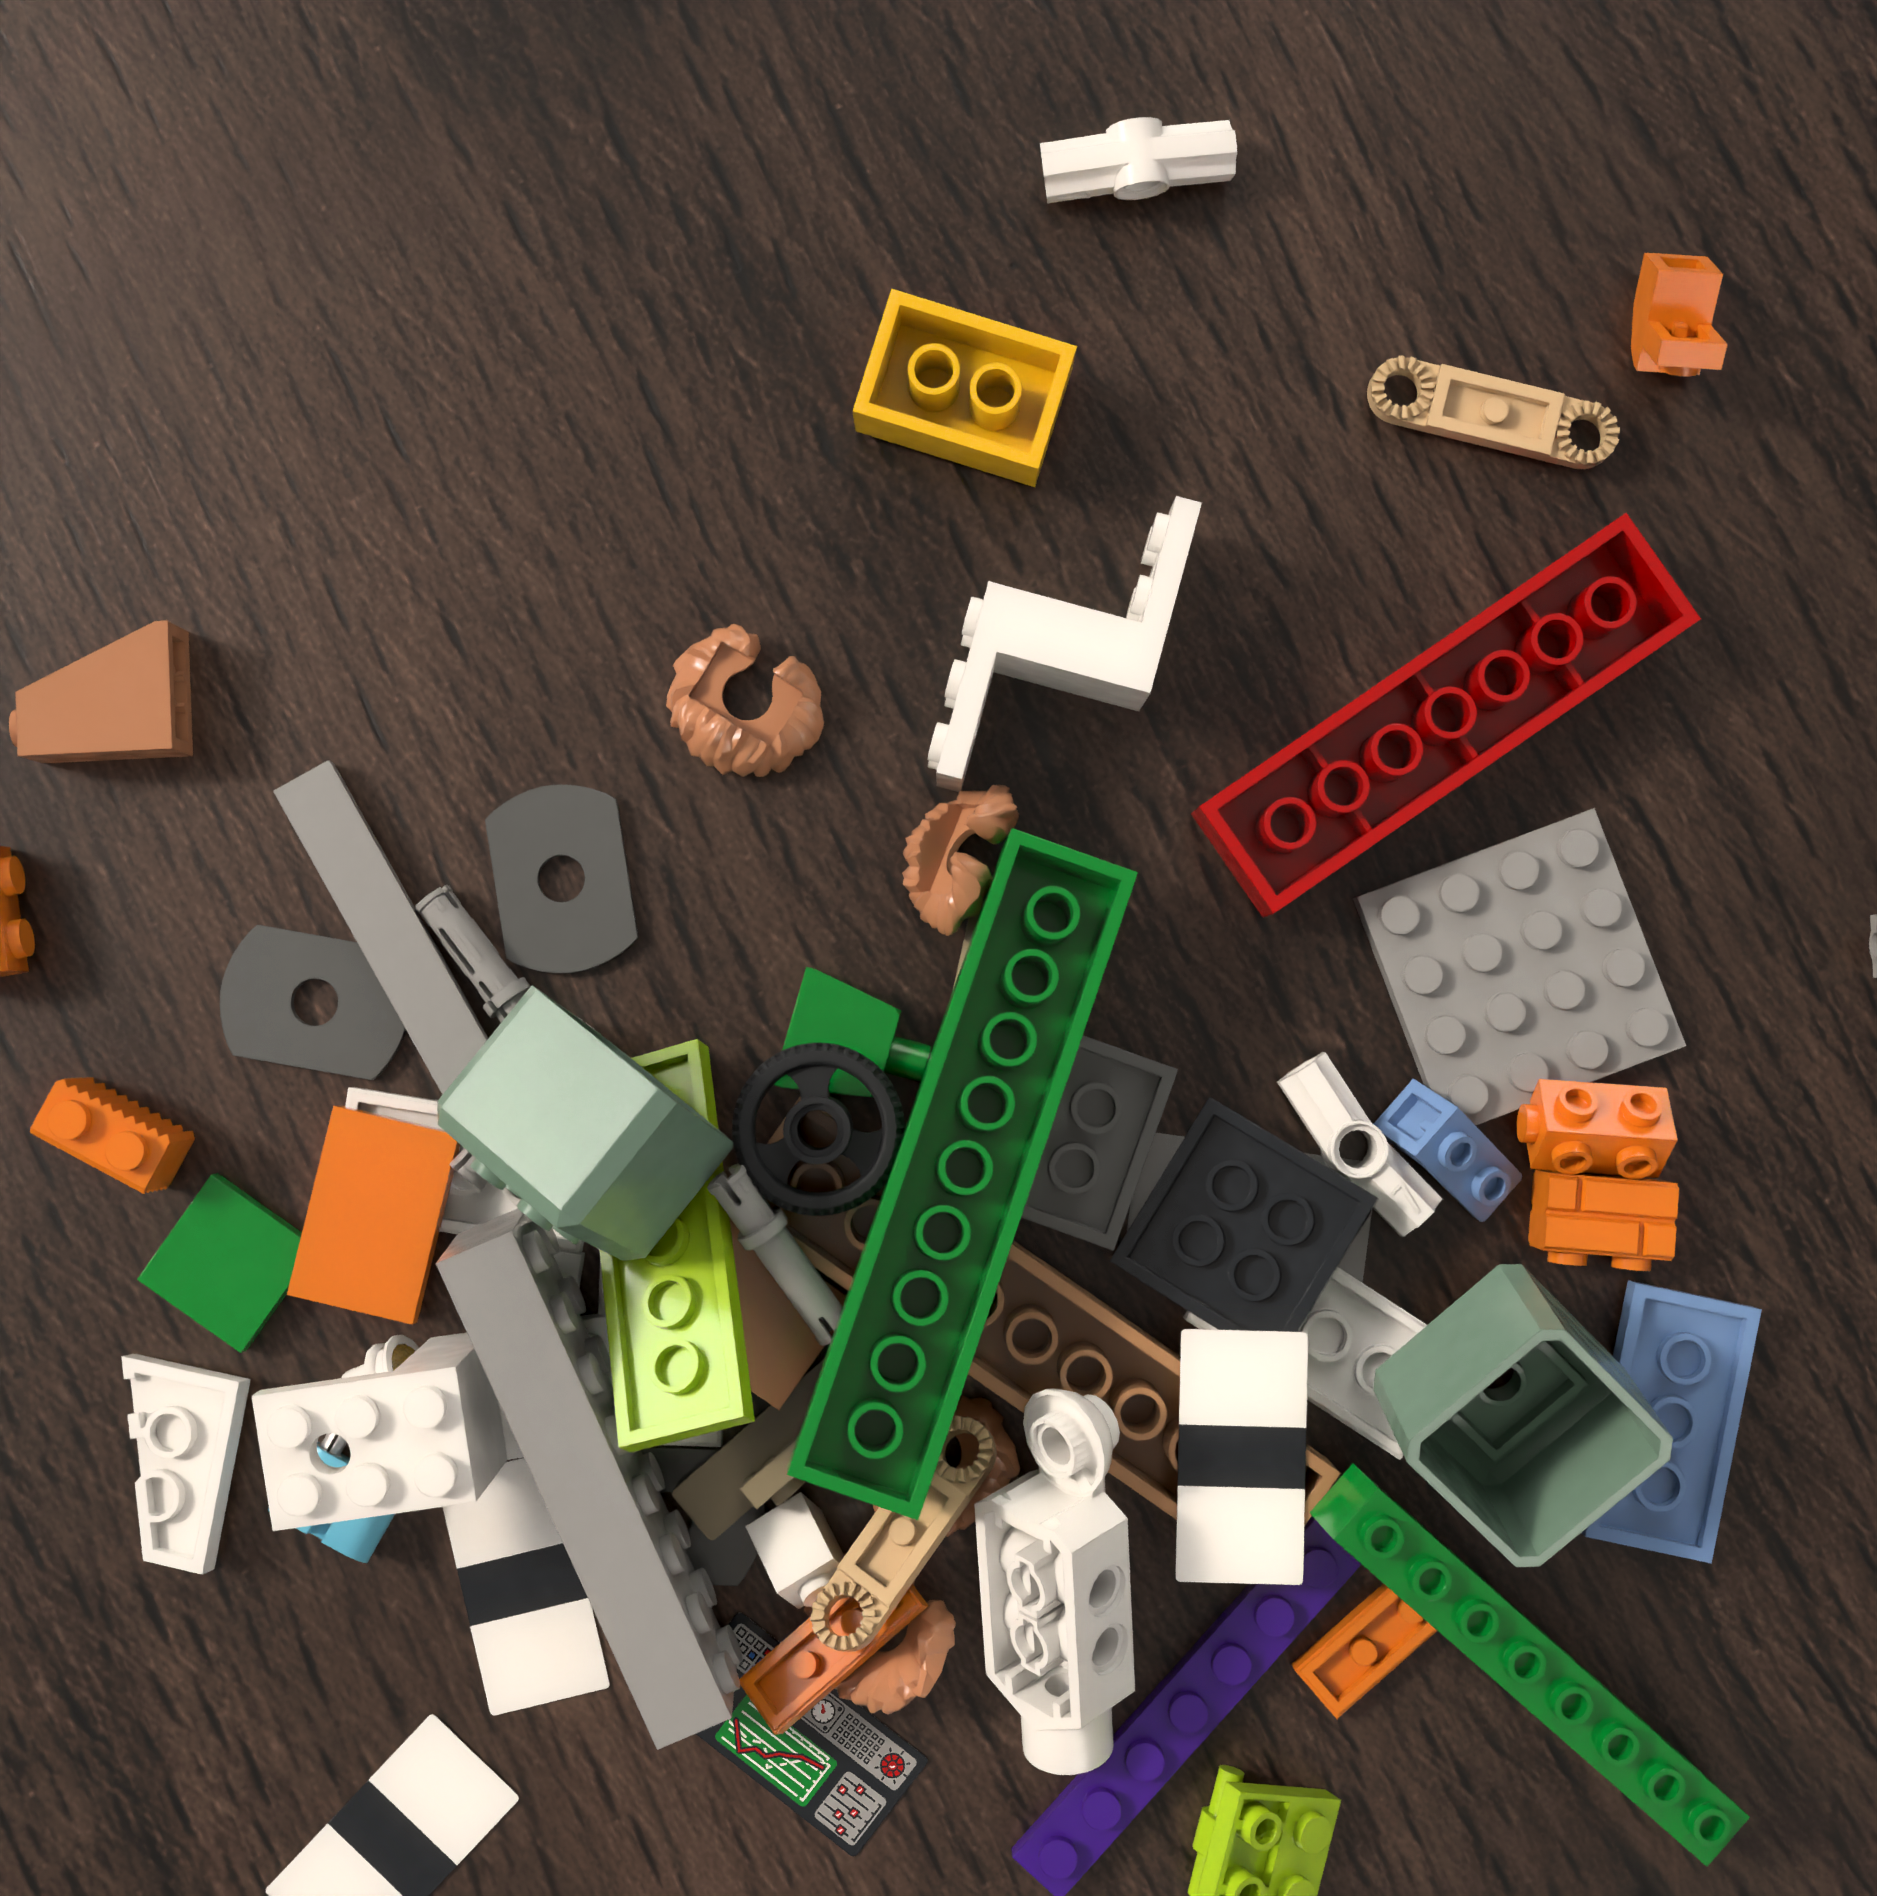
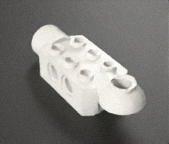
(1059, 1586)

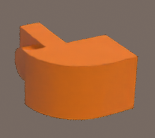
(1675, 315)

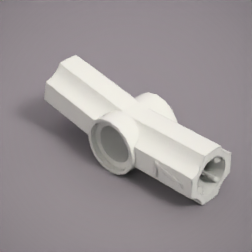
(1139, 159)
(1331, 1113)

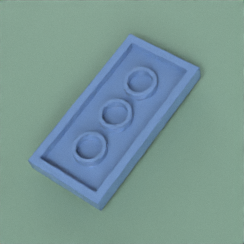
(1694, 1370)

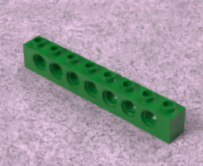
(1528, 1664)

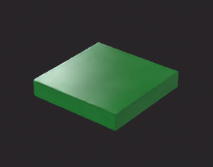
(225, 1262)

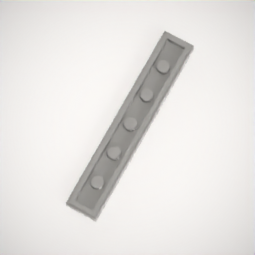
(383, 921)

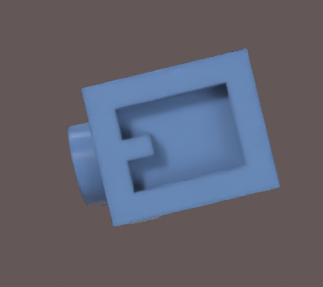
(1449, 1149)

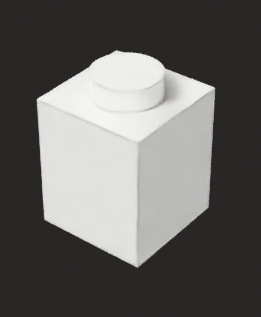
(796, 1549)

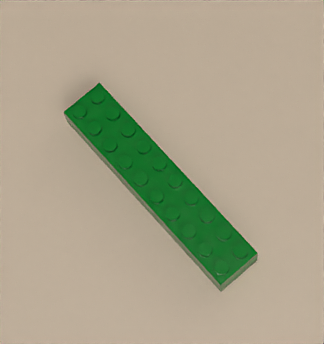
(961, 1175)

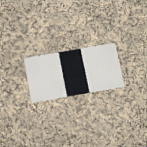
(1241, 1457)
(523, 1597)
(404, 1823)

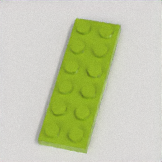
(678, 1310)

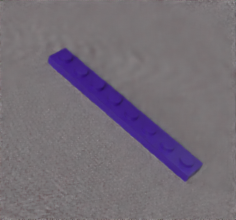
(1179, 1716)

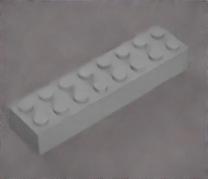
(598, 1495)

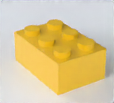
(963, 387)

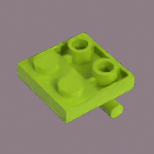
(1262, 1839)

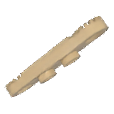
(1493, 412)
(897, 1547)

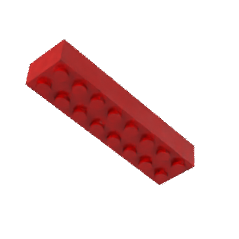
(1445, 716)

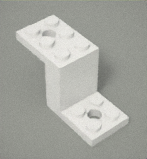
(1064, 644)
(413, 1437)

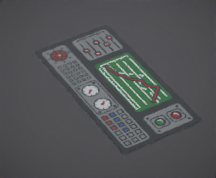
(829, 1767)

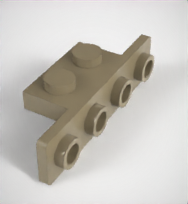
(748, 1466)

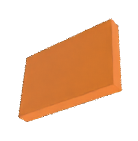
(374, 1215)

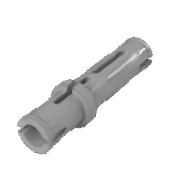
(472, 952)
(765, 1233)

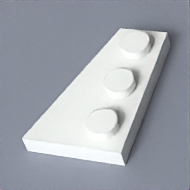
(187, 1453)

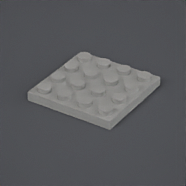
(1520, 968)

